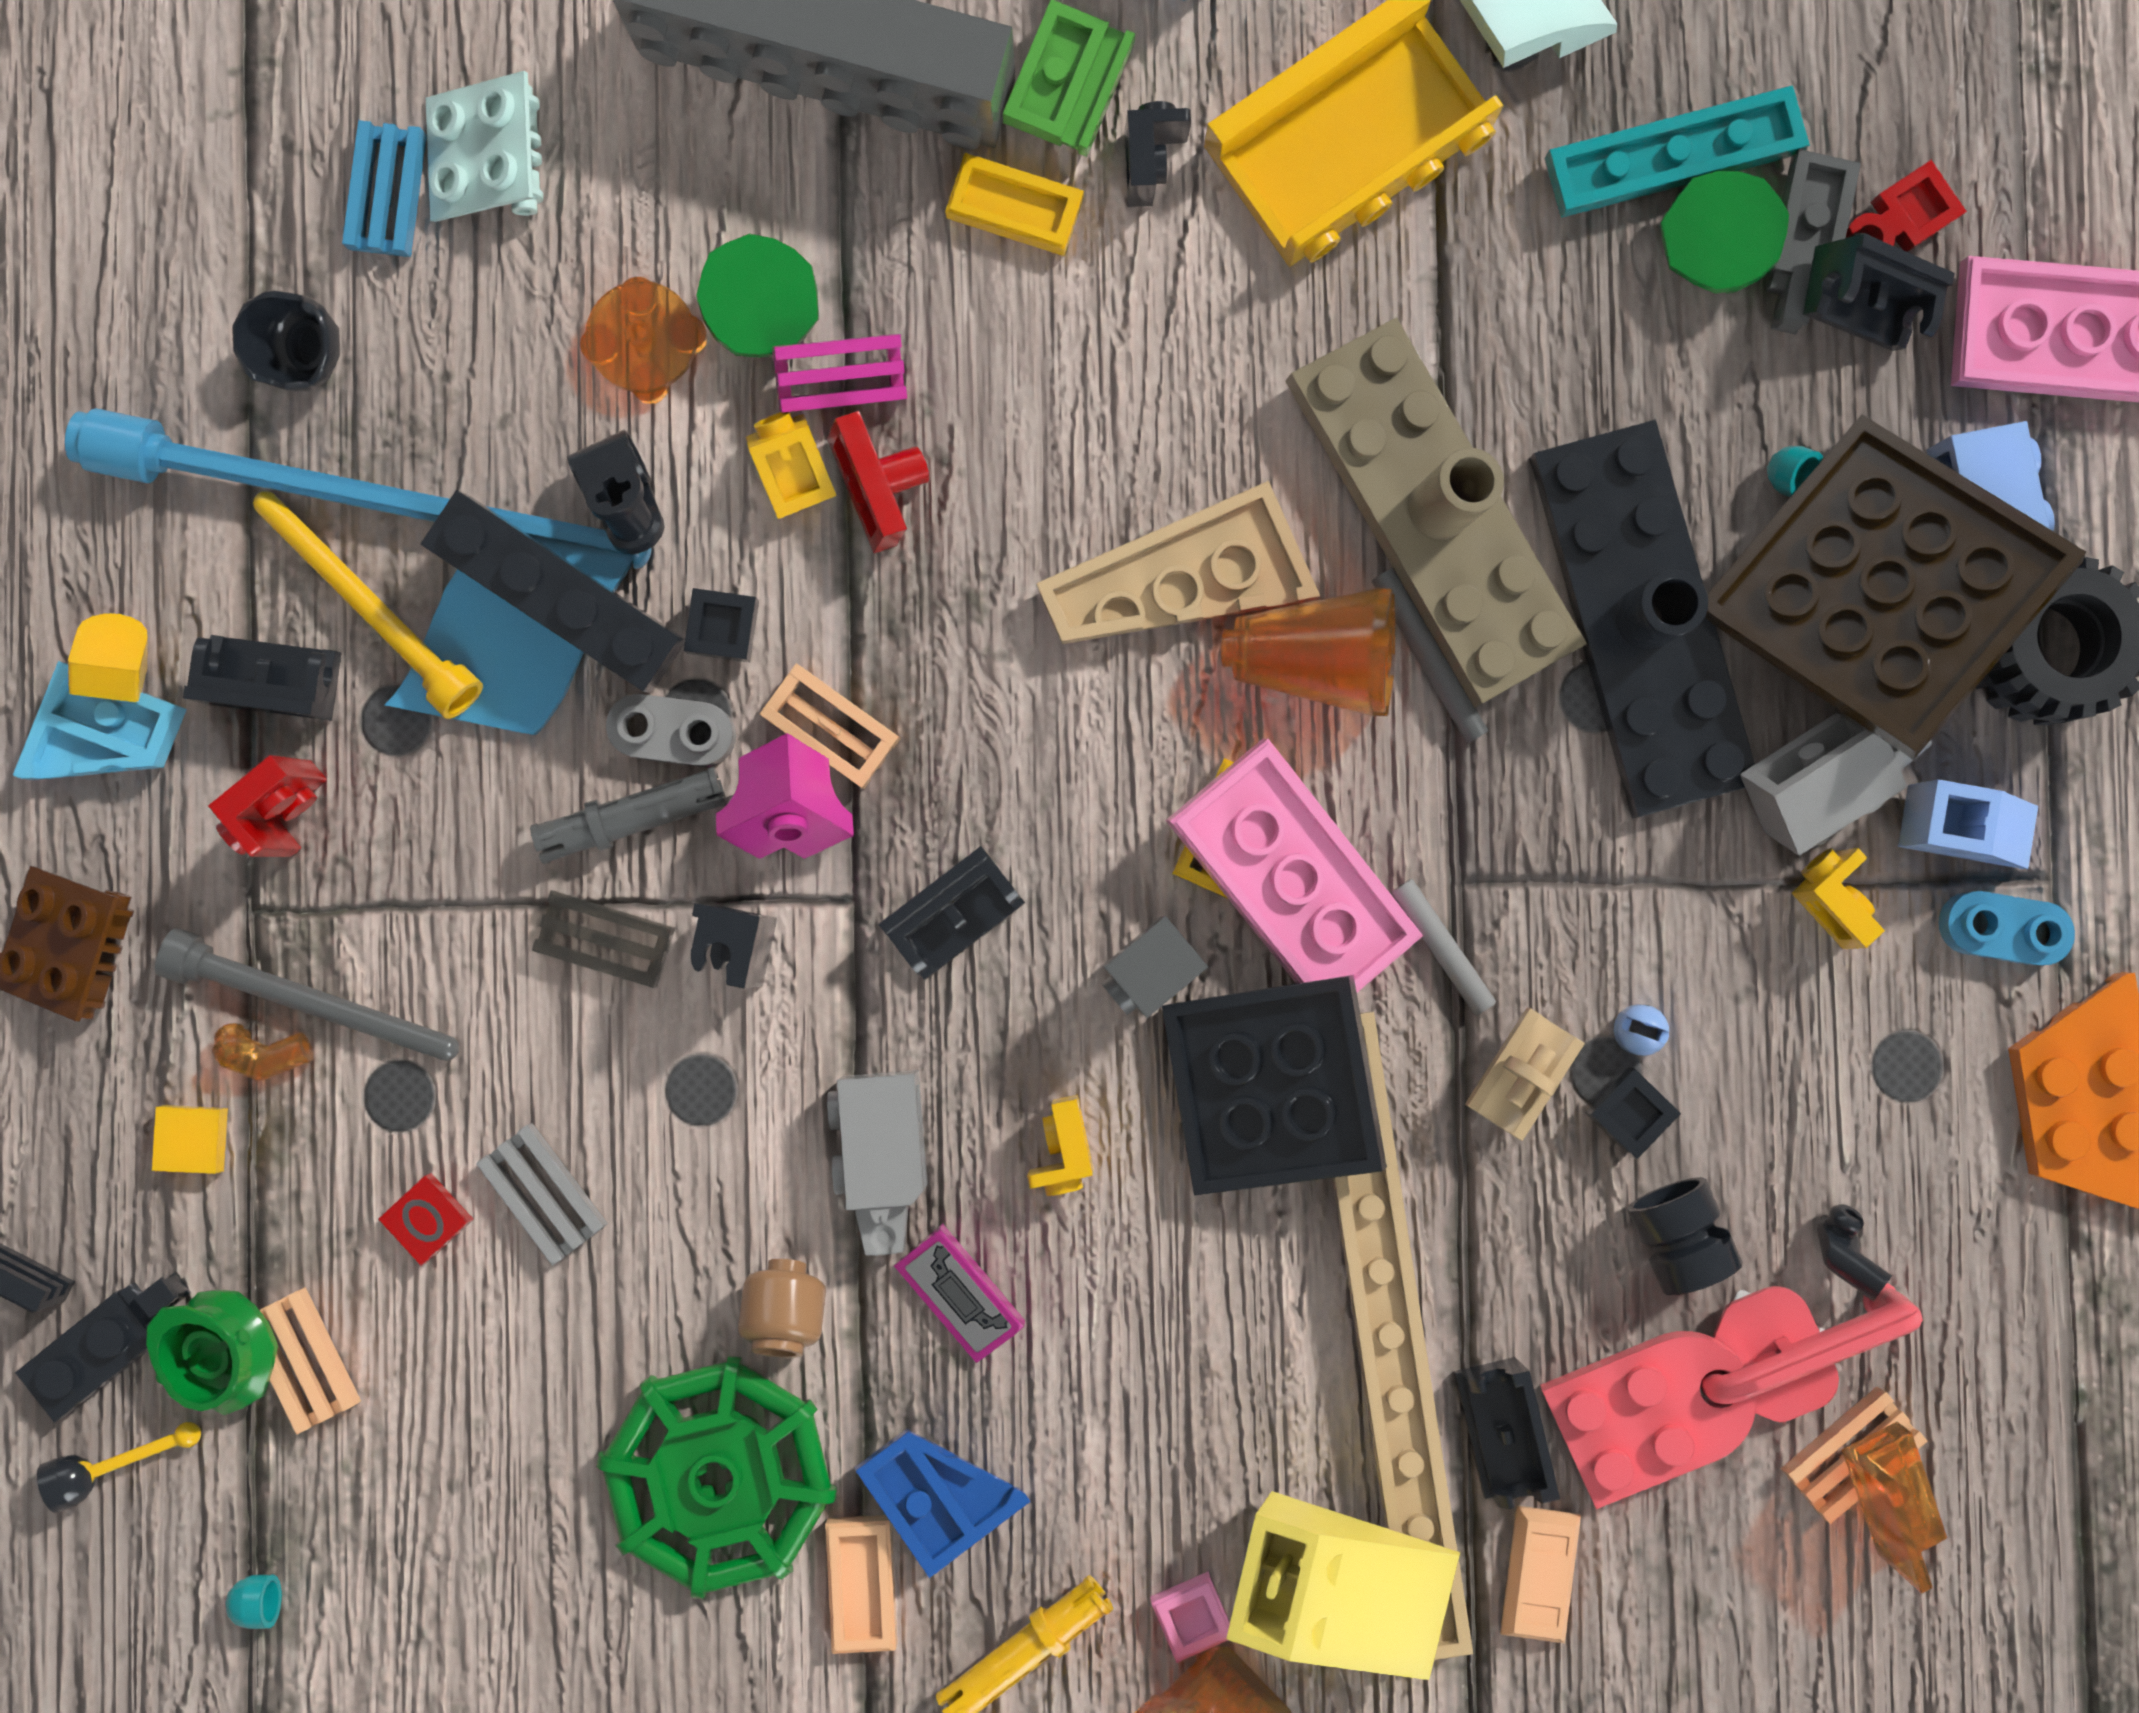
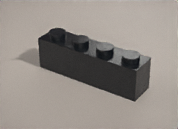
(553, 591)

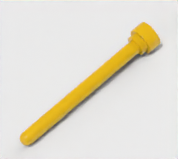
(448, 686)

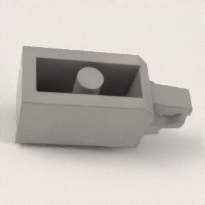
(1824, 782)
(881, 1153)

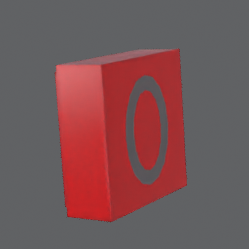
(425, 1219)

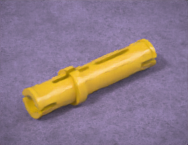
(1044, 1636)

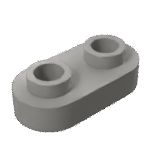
(669, 730)

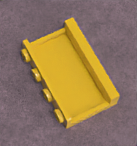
(1350, 129)

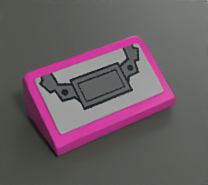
(960, 1293)

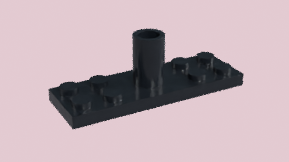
(1655, 679)

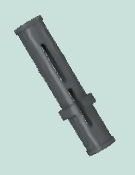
(622, 817)

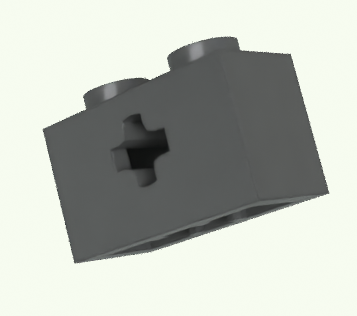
(1152, 968)

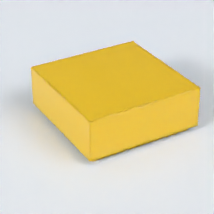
(189, 1139)

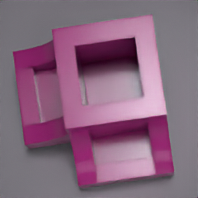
(784, 802)

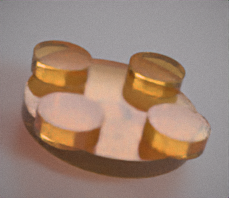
(642, 338)

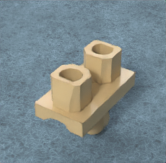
(1524, 1074)

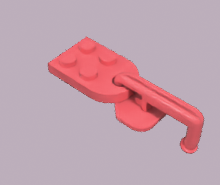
(1642, 1409)

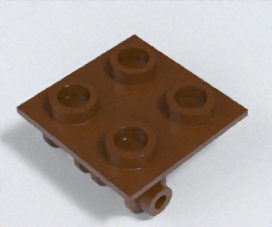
(59, 944)

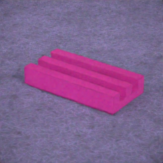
(892, 367)

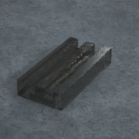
(552, 923)

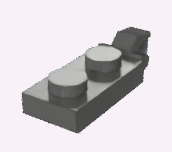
(1819, 203)

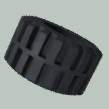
(2108, 661)

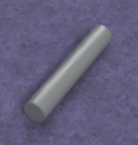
(1444, 947)

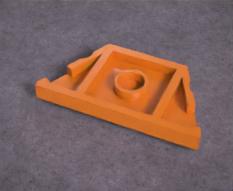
(2082, 1094)

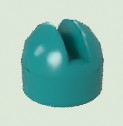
(1791, 468)
(255, 1602)

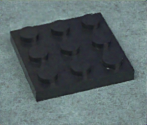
(1274, 1086)

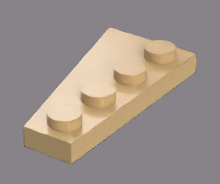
(1193, 570)

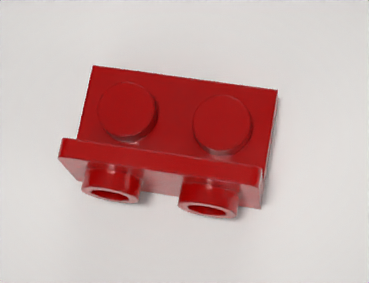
(259, 799)

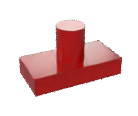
(874, 479)

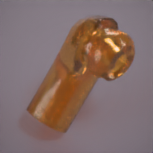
(247, 1057)

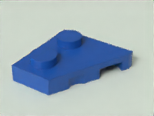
(936, 1498)

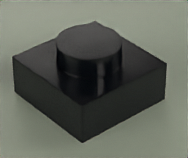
(721, 625)
(1633, 1113)

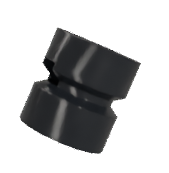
(1683, 1231)

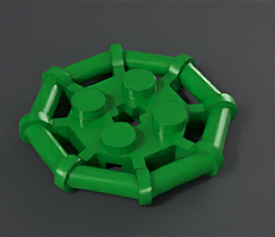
(695, 1509)

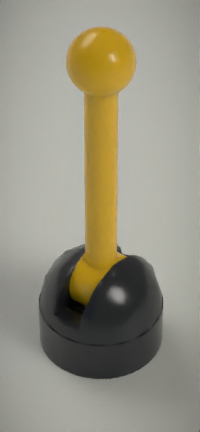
(71, 1478)

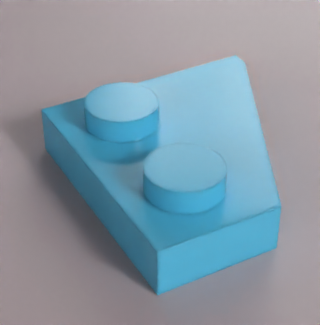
(96, 734)

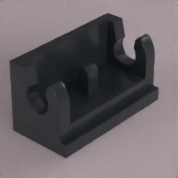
(1875, 290)
(263, 677)
(951, 913)
(735, 938)
(1506, 1432)

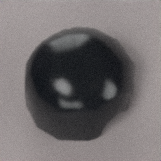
(286, 341)

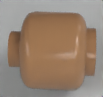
(782, 1309)

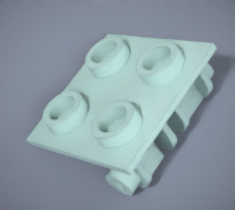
(483, 148)

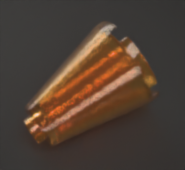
(1320, 650)

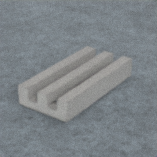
(522, 1208)

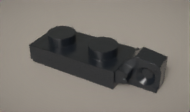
(97, 1347)

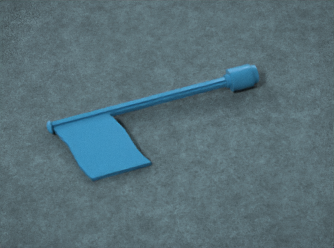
(514, 656)

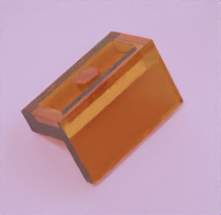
(1896, 1500)

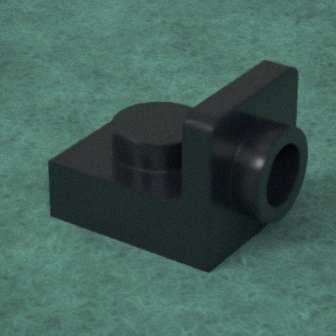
(1145, 147)

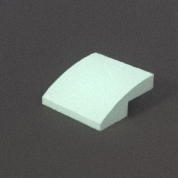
(1529, 26)

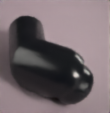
(1842, 1252)

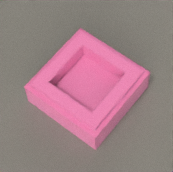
(1191, 1616)

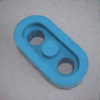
(2009, 930)

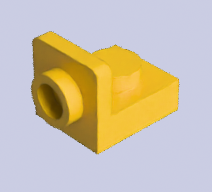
(789, 463)
(1838, 909)
(1065, 1135)

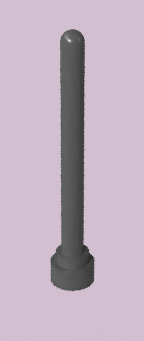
(187, 957)

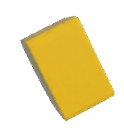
(108, 658)

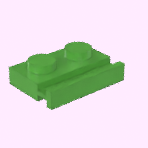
(1068, 78)

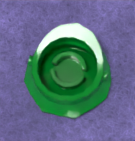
(1724, 231)
(757, 295)
(212, 1351)

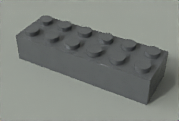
(869, 56)

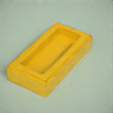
(1014, 204)

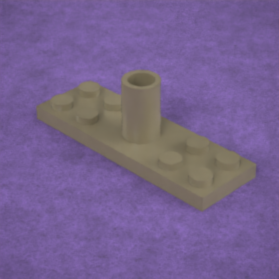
(1435, 511)

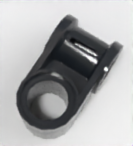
(619, 492)

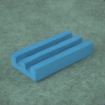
(360, 188)

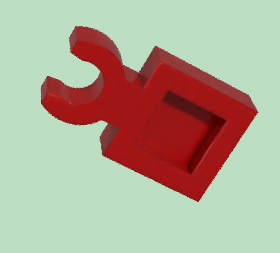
(1911, 209)

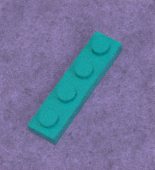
(1675, 151)

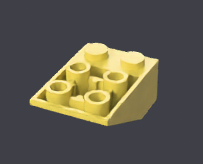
(1341, 1591)

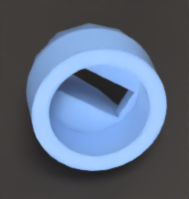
(1637, 1043)

